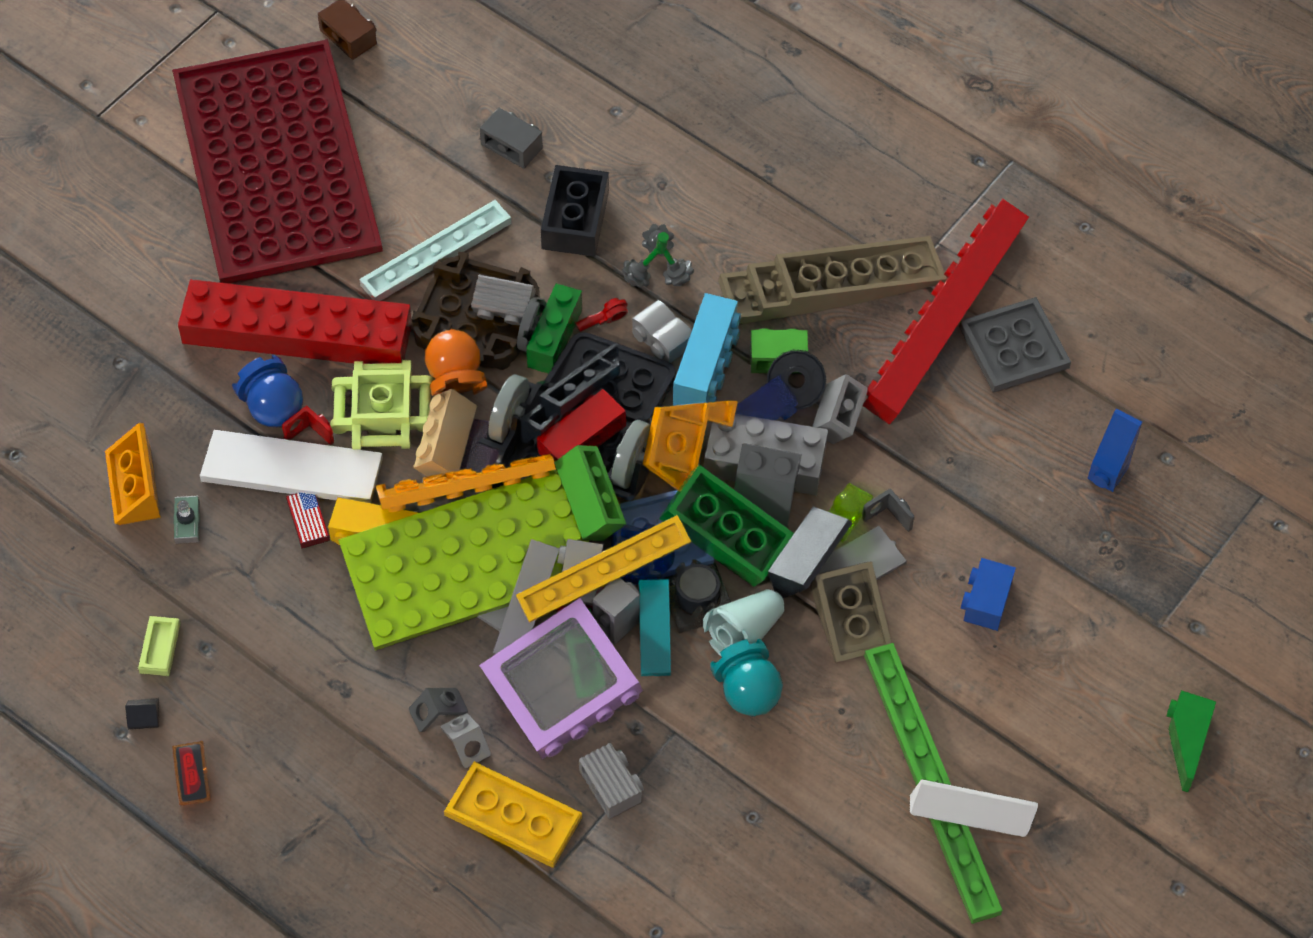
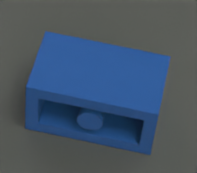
(989, 593)

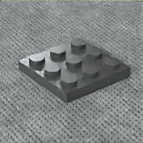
(1014, 344)

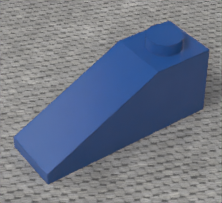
(1115, 451)

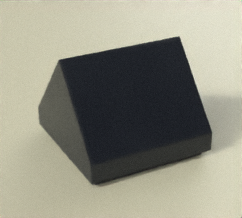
(142, 713)

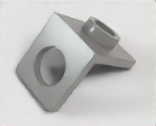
(462, 731)

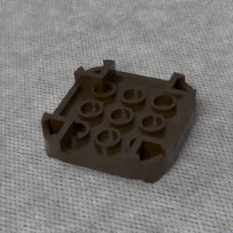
(448, 307)

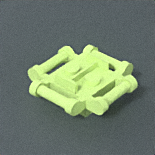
(380, 404)

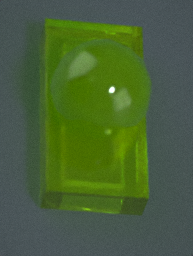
(850, 505)

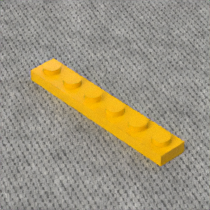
(603, 568)

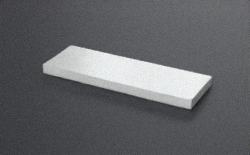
(291, 466)

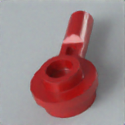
(613, 311)

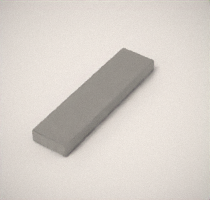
(535, 569)

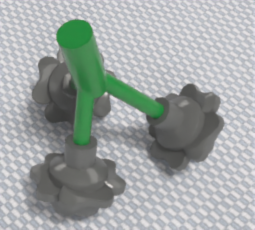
(657, 242)

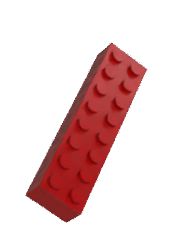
(294, 323)

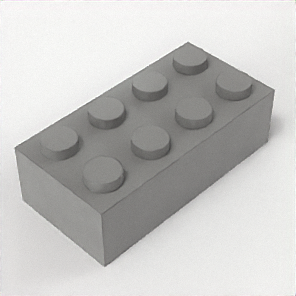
(726, 443)

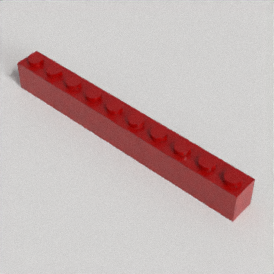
(945, 311)

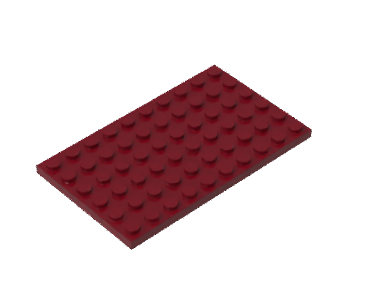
(276, 162)

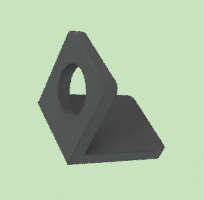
(896, 506)
(439, 702)

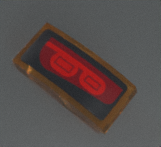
(191, 773)

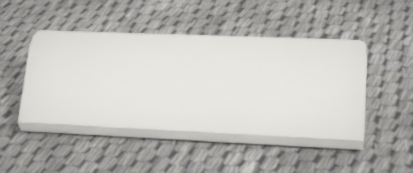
(972, 808)

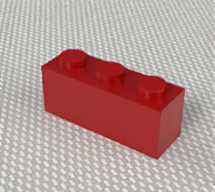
(587, 425)

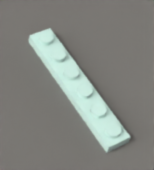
(441, 246)

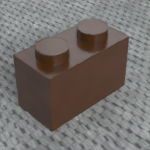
(347, 28)

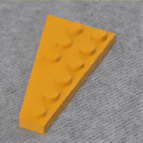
(454, 483)

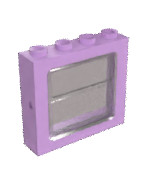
(561, 679)

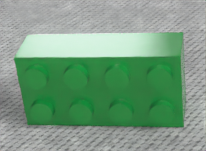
(728, 525)

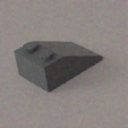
(768, 479)

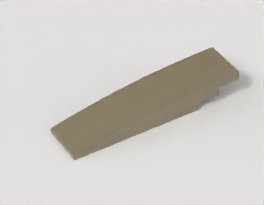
(832, 278)

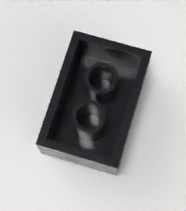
(575, 210)

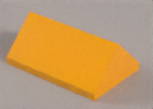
(132, 478)

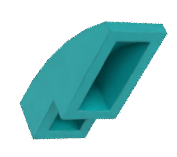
(654, 628)

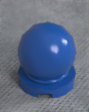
(269, 391)

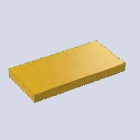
(513, 814)

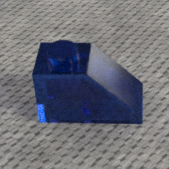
(770, 401)

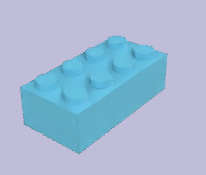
(707, 351)

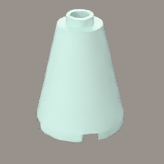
(743, 619)

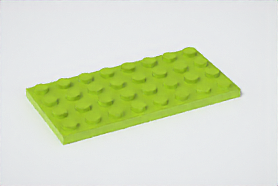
(454, 557)

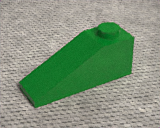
(1188, 732)

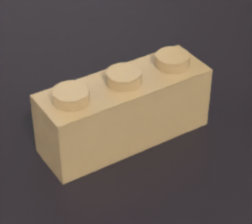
(445, 433)

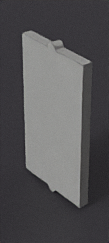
(871, 546)

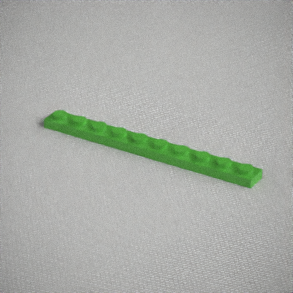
(926, 764)

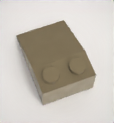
(850, 610)

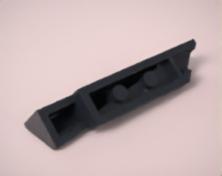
(570, 392)

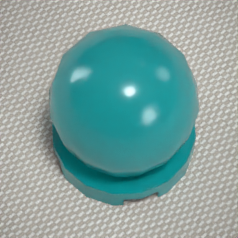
(748, 678)

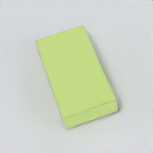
(159, 646)

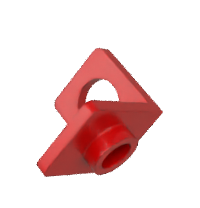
(308, 418)

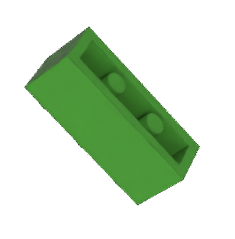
(590, 493)

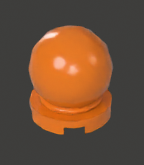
(453, 362)

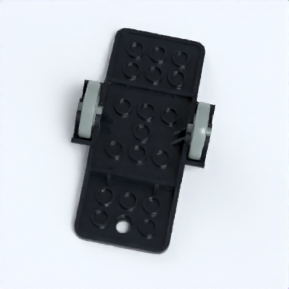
(637, 389)

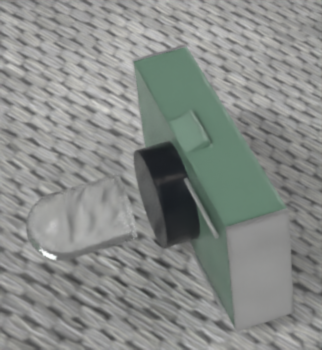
(186, 519)

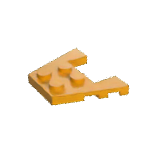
(678, 437)

